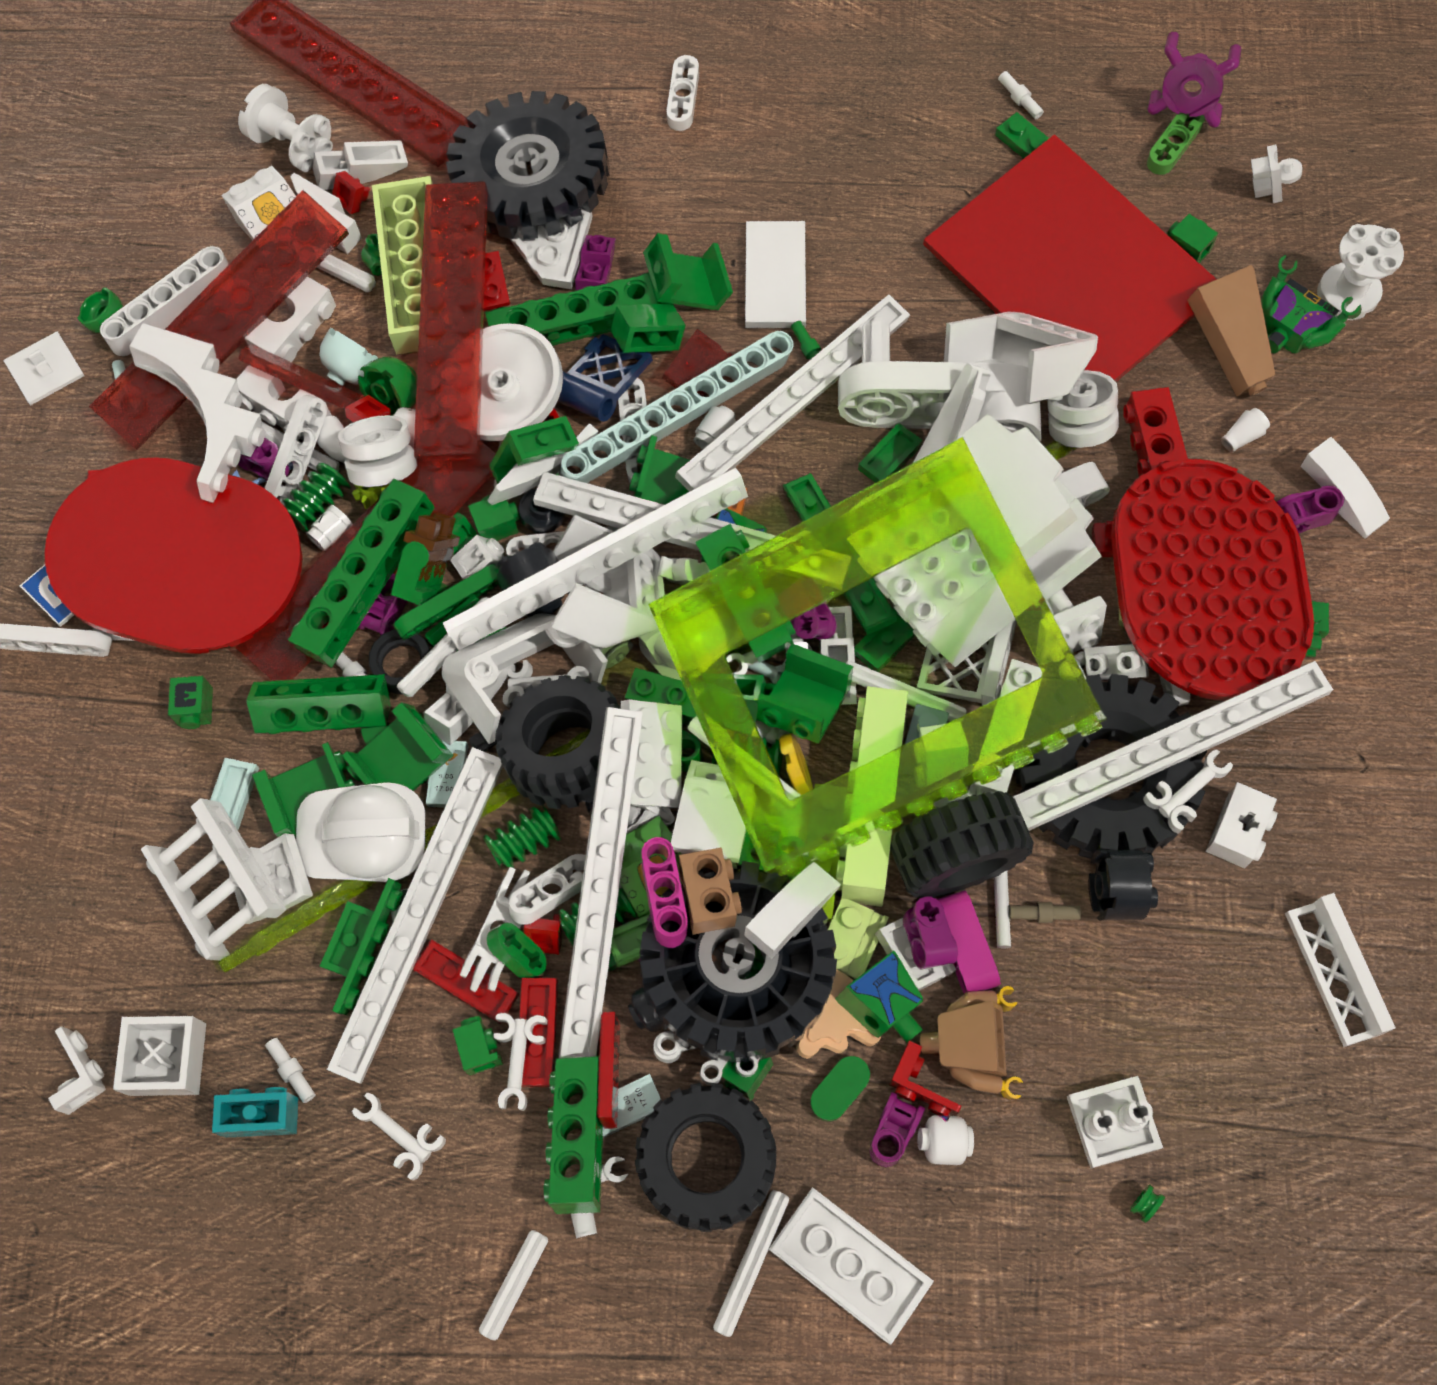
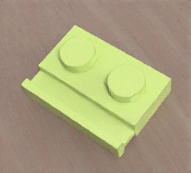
(855, 936)

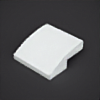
(284, 870)

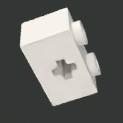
(1229, 839)

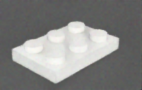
(658, 755)

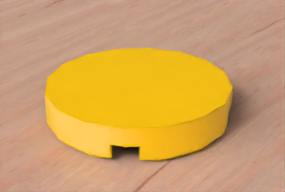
(796, 764)

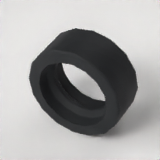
(388, 642)

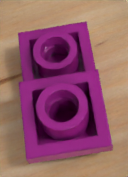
(595, 261)

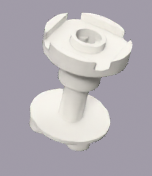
(268, 118)
(1367, 256)

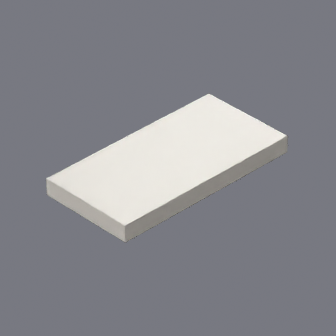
(775, 274)
(851, 1266)

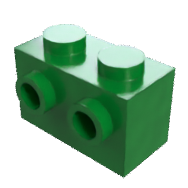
(647, 327)

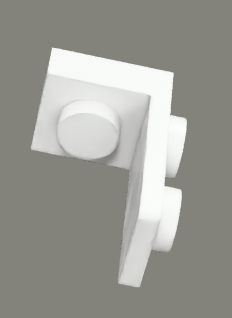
(77, 1091)

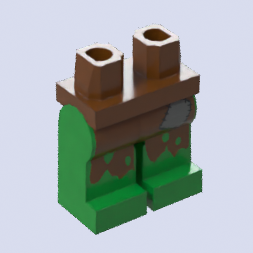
(425, 559)

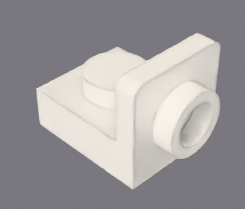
(477, 555)

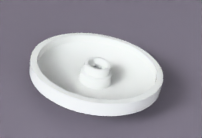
(518, 379)

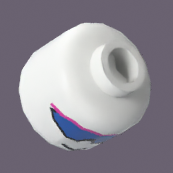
(946, 1140)

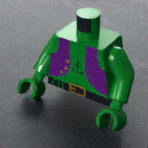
(1299, 317)

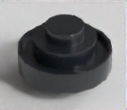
(536, 517)

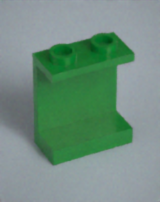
(687, 278)
(533, 444)
(657, 475)
(806, 694)
(401, 754)
(286, 791)

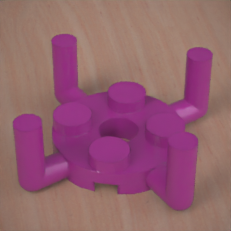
(1193, 68)

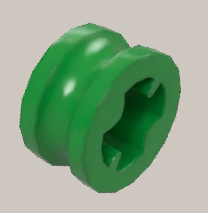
(1147, 1203)

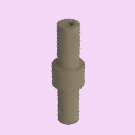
(1044, 912)

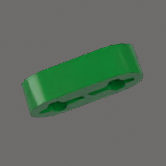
(517, 952)

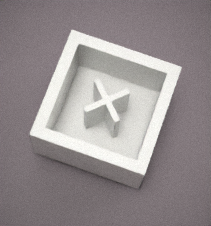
(160, 1056)

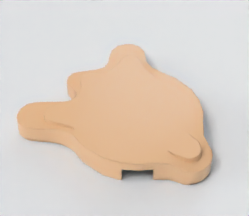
(834, 1025)

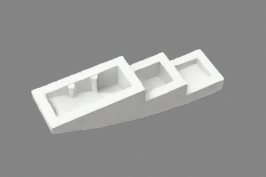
(527, 476)

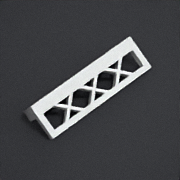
(1351, 965)

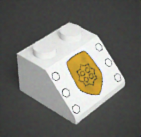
(258, 200)

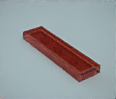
(298, 376)

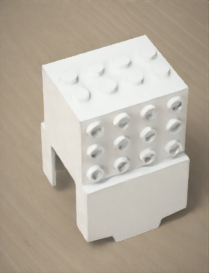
(950, 587)

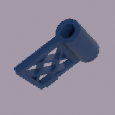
(589, 392)

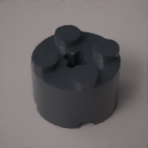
(525, 564)
(1122, 885)

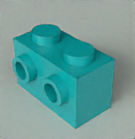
(255, 1113)

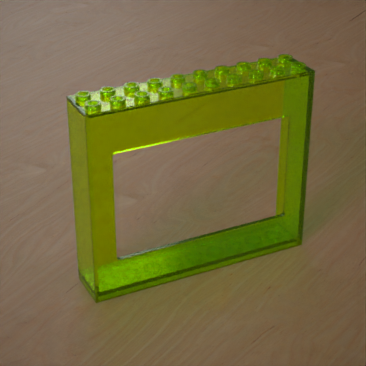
(820, 562)

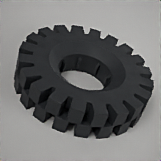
(1126, 822)

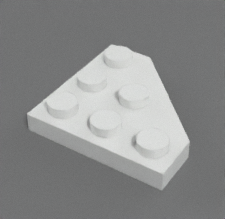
(555, 256)

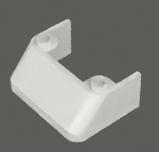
(1048, 349)
(627, 591)
(478, 665)

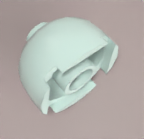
(343, 357)

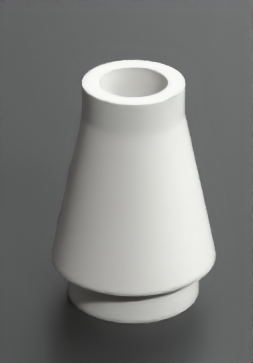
(1246, 429)

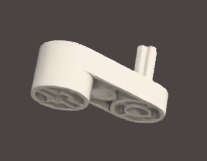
(913, 393)

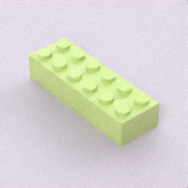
(400, 234)
(876, 733)

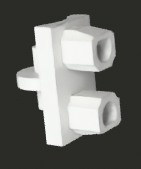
(1270, 174)
(1115, 660)

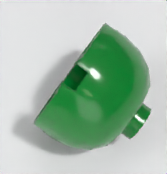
(389, 383)

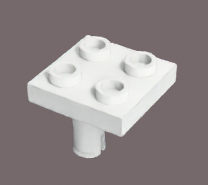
(1080, 623)
(1114, 1122)

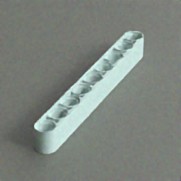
(683, 396)

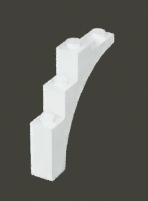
(193, 370)

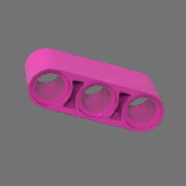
(667, 876)
(974, 961)

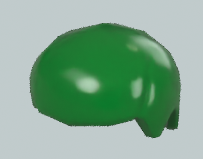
(98, 308)

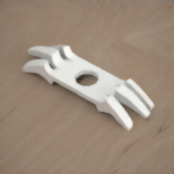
(498, 912)

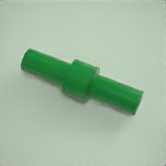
(809, 345)

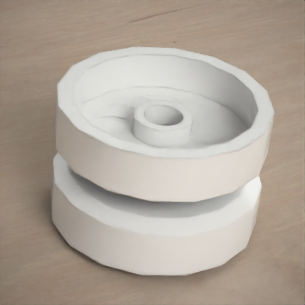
(1087, 413)
(377, 450)

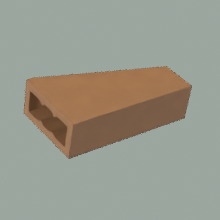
(1236, 329)

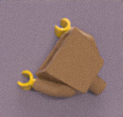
(973, 1041)

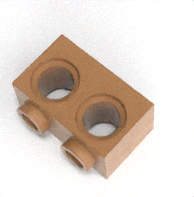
(701, 891)

